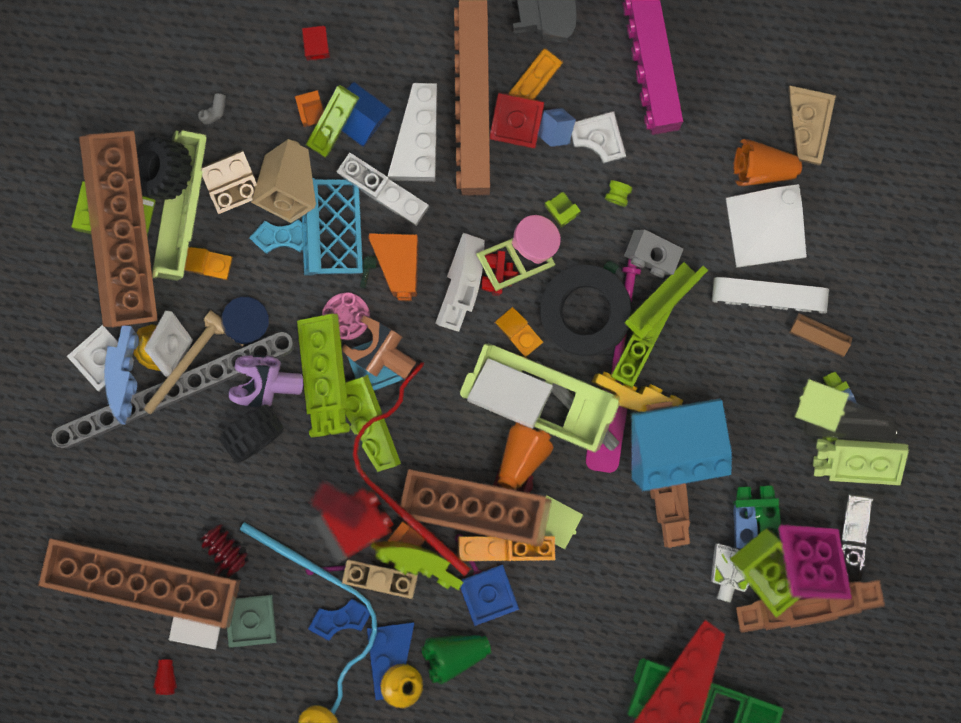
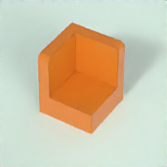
(309, 108)
(406, 535)

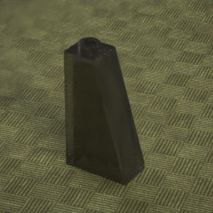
(858, 424)

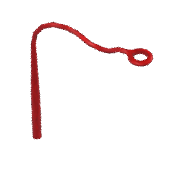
(417, 526)

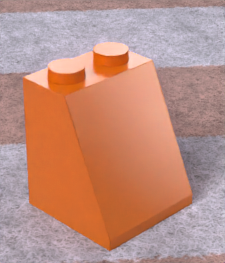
(399, 262)

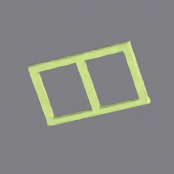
(508, 244)

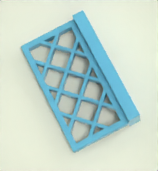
(311, 232)

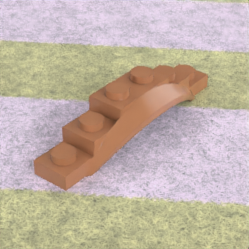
(671, 505)
(811, 610)

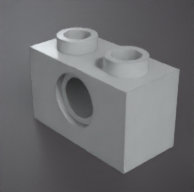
(666, 253)

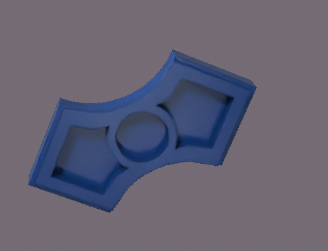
(327, 623)

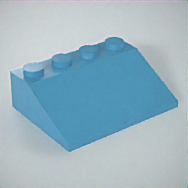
(680, 445)

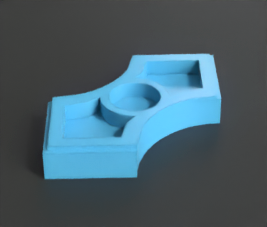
(270, 237)

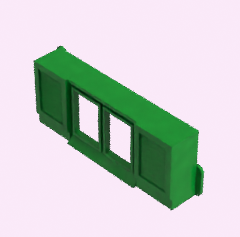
(751, 709)

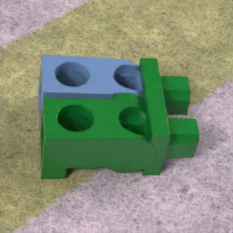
(754, 512)

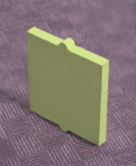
(821, 405)
(561, 522)

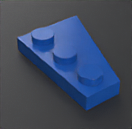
(389, 649)

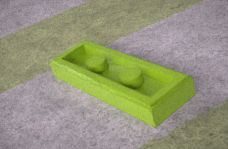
(332, 121)

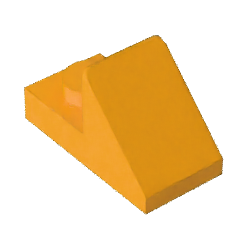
(208, 263)
(519, 332)

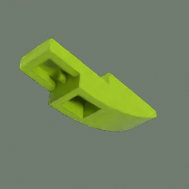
(636, 354)
(415, 560)

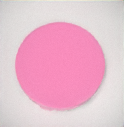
(536, 238)
(350, 311)

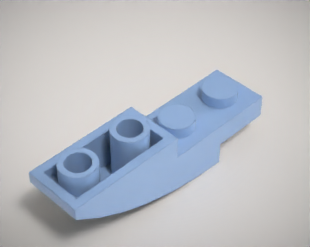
(118, 380)

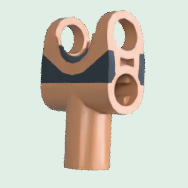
(381, 352)

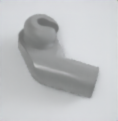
(215, 112)

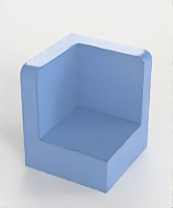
(556, 127)

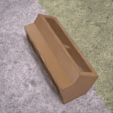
(821, 335)

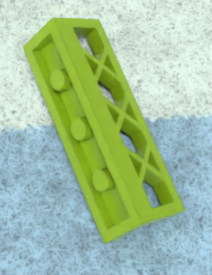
(664, 299)

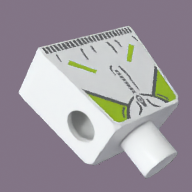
(726, 573)

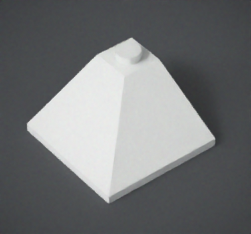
(767, 226)

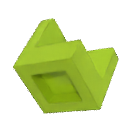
(562, 209)

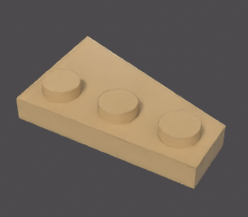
(811, 122)

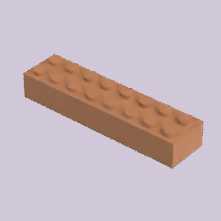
(474, 97)
(118, 228)
(139, 583)

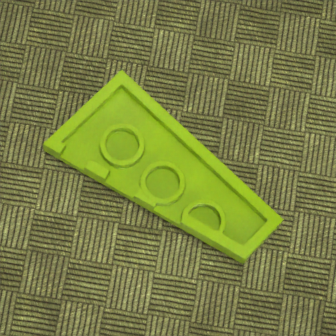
(376, 438)

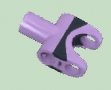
(264, 382)

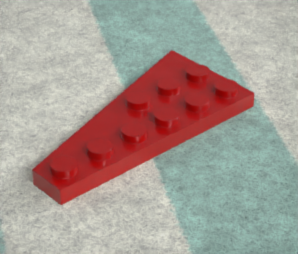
(687, 683)

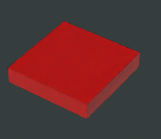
(516, 120)

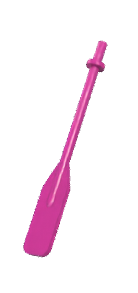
(604, 459)

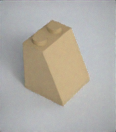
(286, 182)

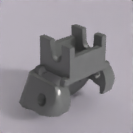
(549, 18)

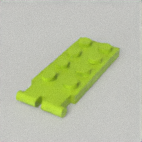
(323, 374)

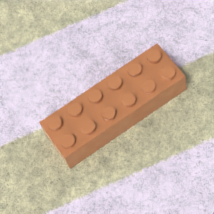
(476, 507)

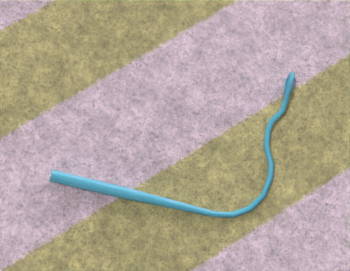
(297, 558)

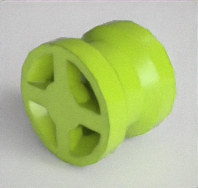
(618, 193)

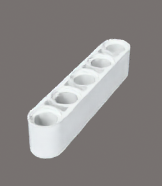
(770, 294)

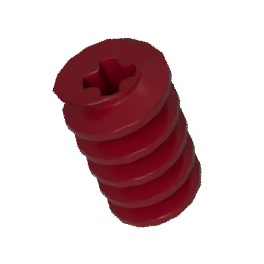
(224, 550)

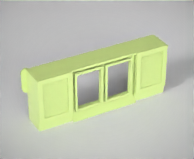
(179, 214)
(589, 413)

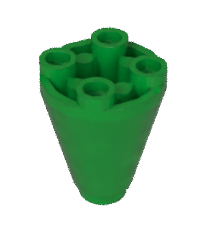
(453, 655)

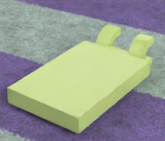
(861, 461)

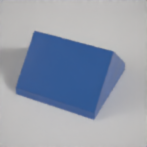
(365, 117)

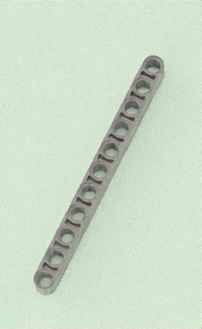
(183, 382)

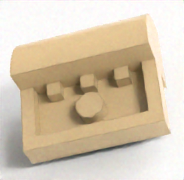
(229, 181)

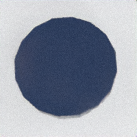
(244, 320)

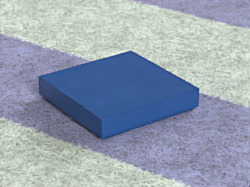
(488, 595)

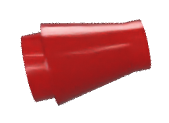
(165, 678)

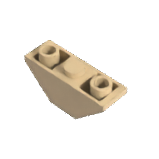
(379, 579)

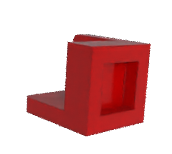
(315, 43)

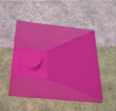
(815, 562)

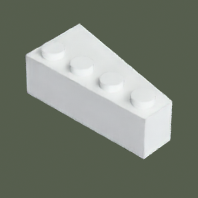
(416, 144)

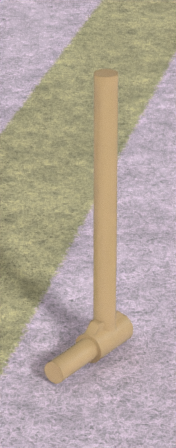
(213, 325)

